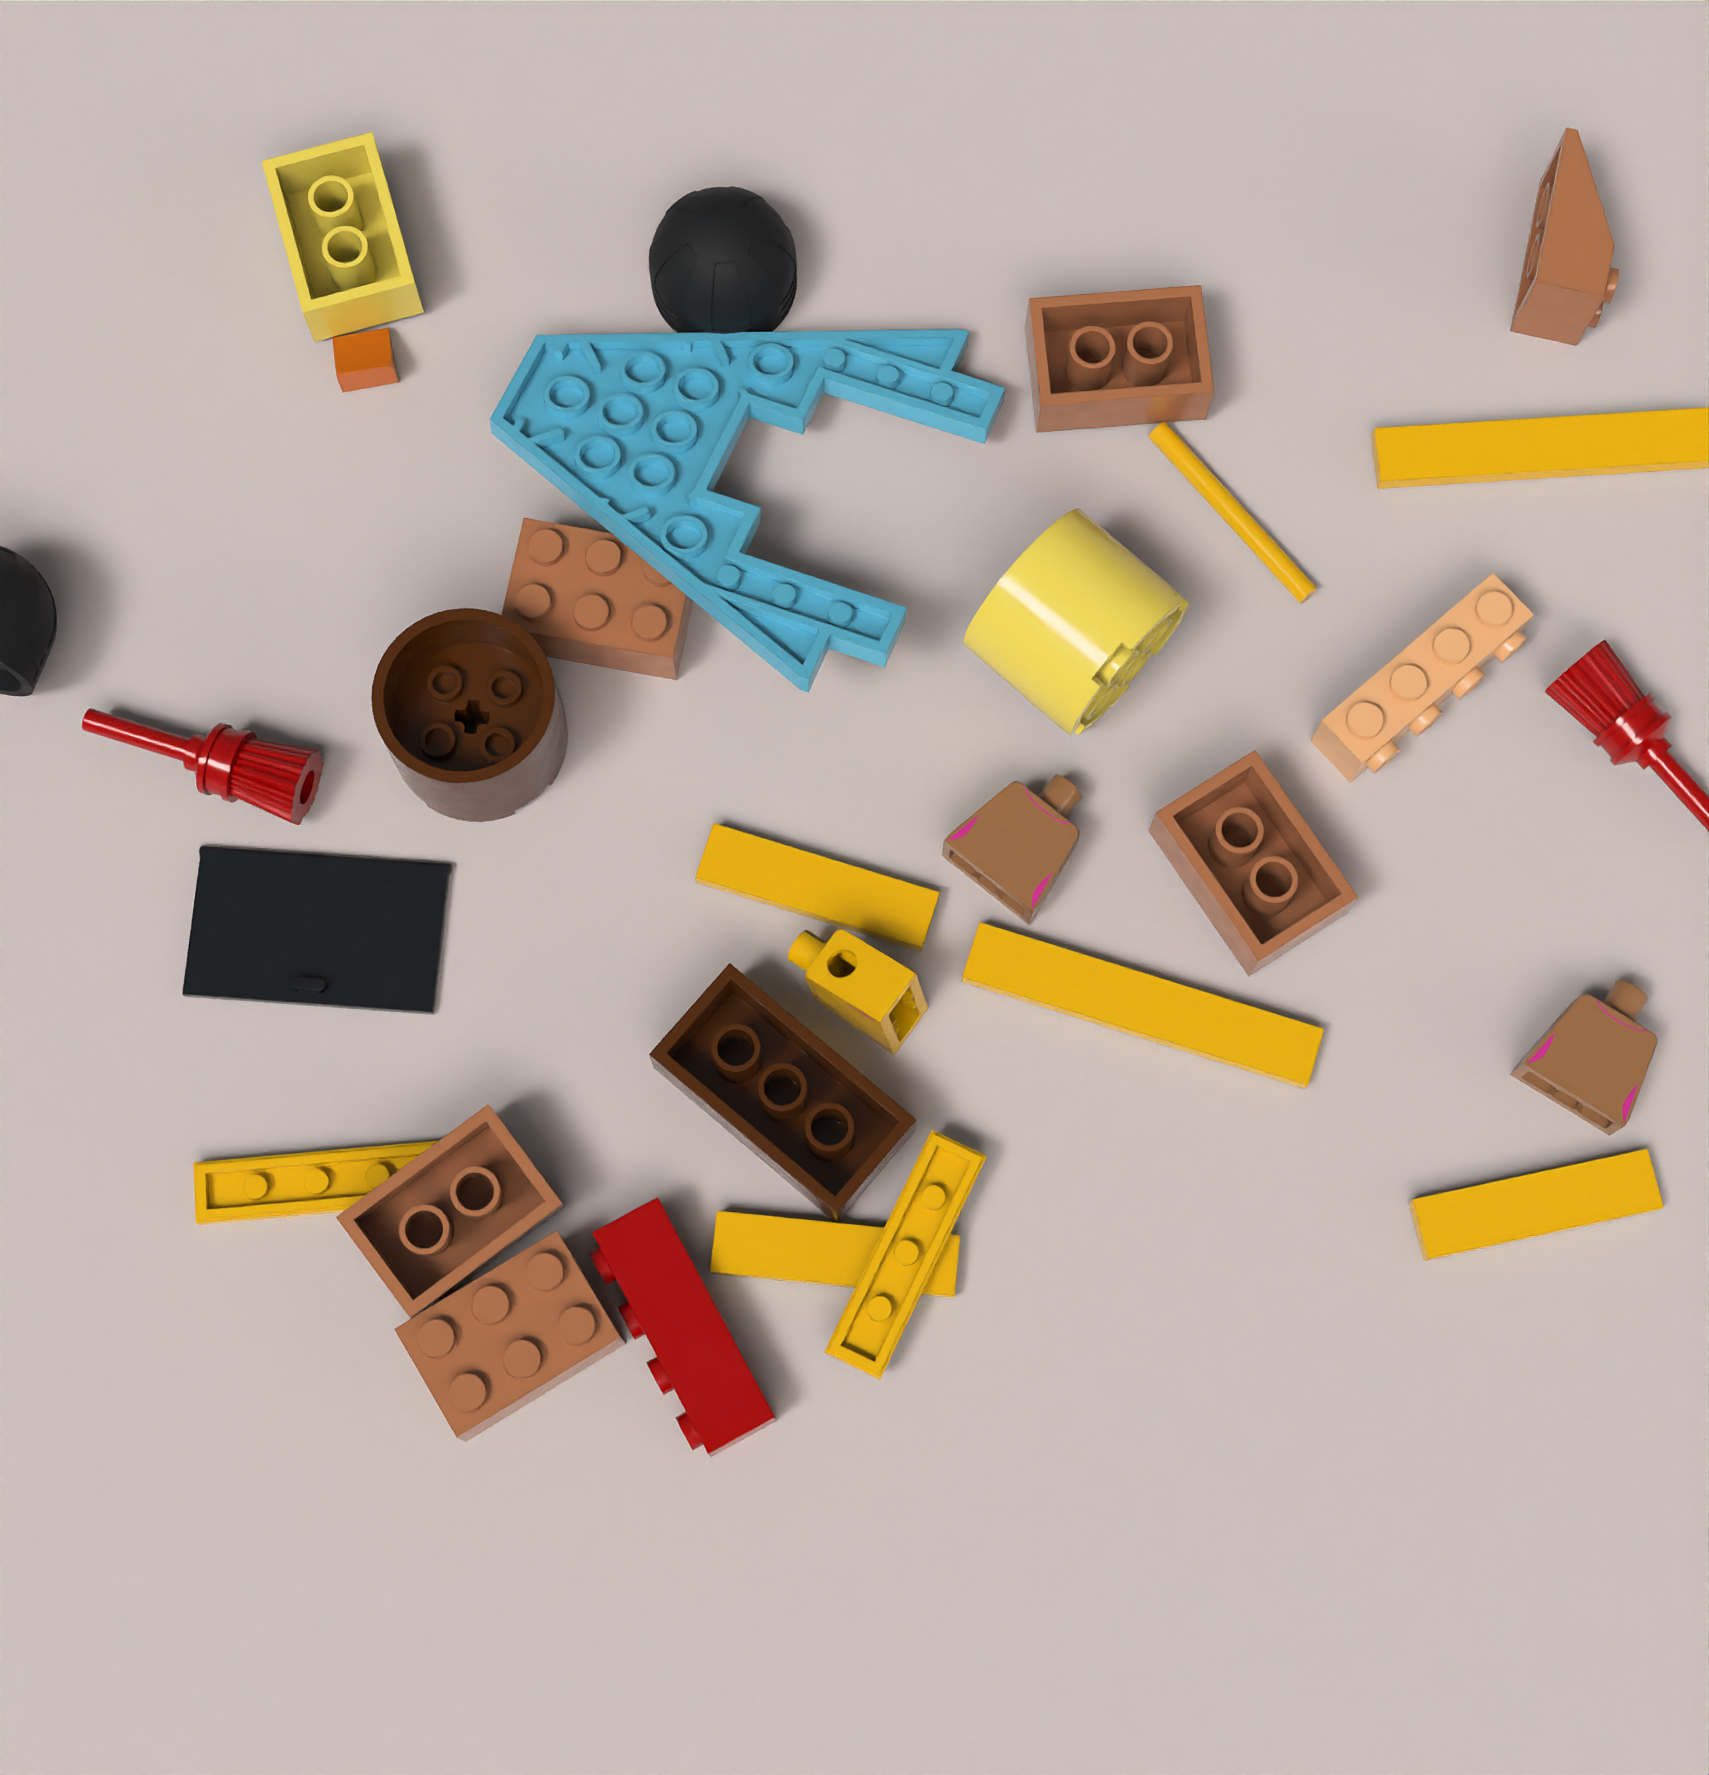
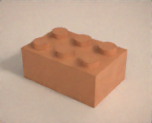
(1118, 358)
(595, 601)
(1252, 863)
(450, 1212)
(509, 1336)

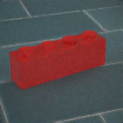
(683, 1328)

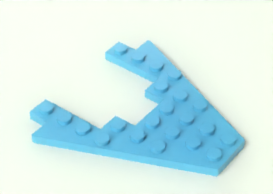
(650, 419)

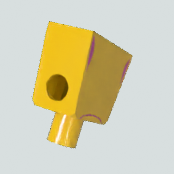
(861, 986)

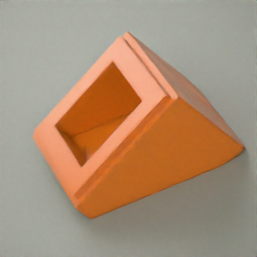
(364, 360)

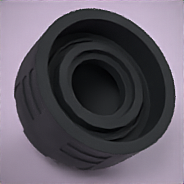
(723, 263)
(26, 624)

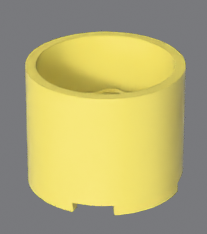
(1074, 621)

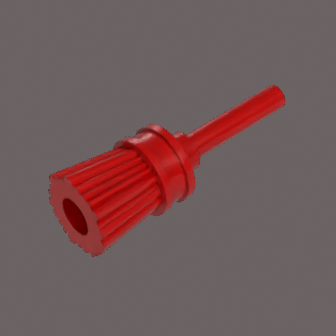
(1625, 722)
(229, 763)

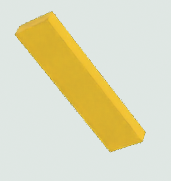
(817, 887)
(294, 1182)
(1536, 1204)
(810, 1252)
(905, 1255)

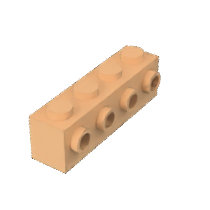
(1421, 677)

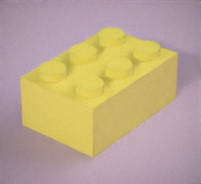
(342, 237)

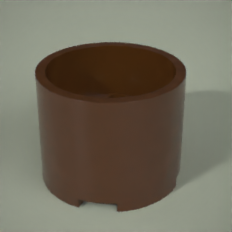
(436, 685)

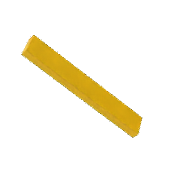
(1541, 448)
(1143, 1005)

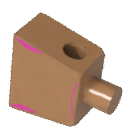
(1018, 844)
(1593, 1057)

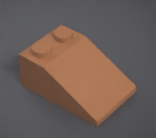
(1567, 252)

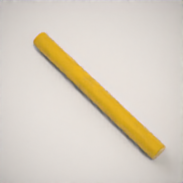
(1232, 512)

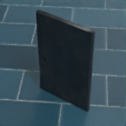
(317, 920)

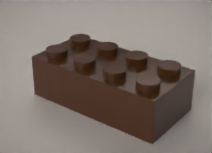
(783, 1092)

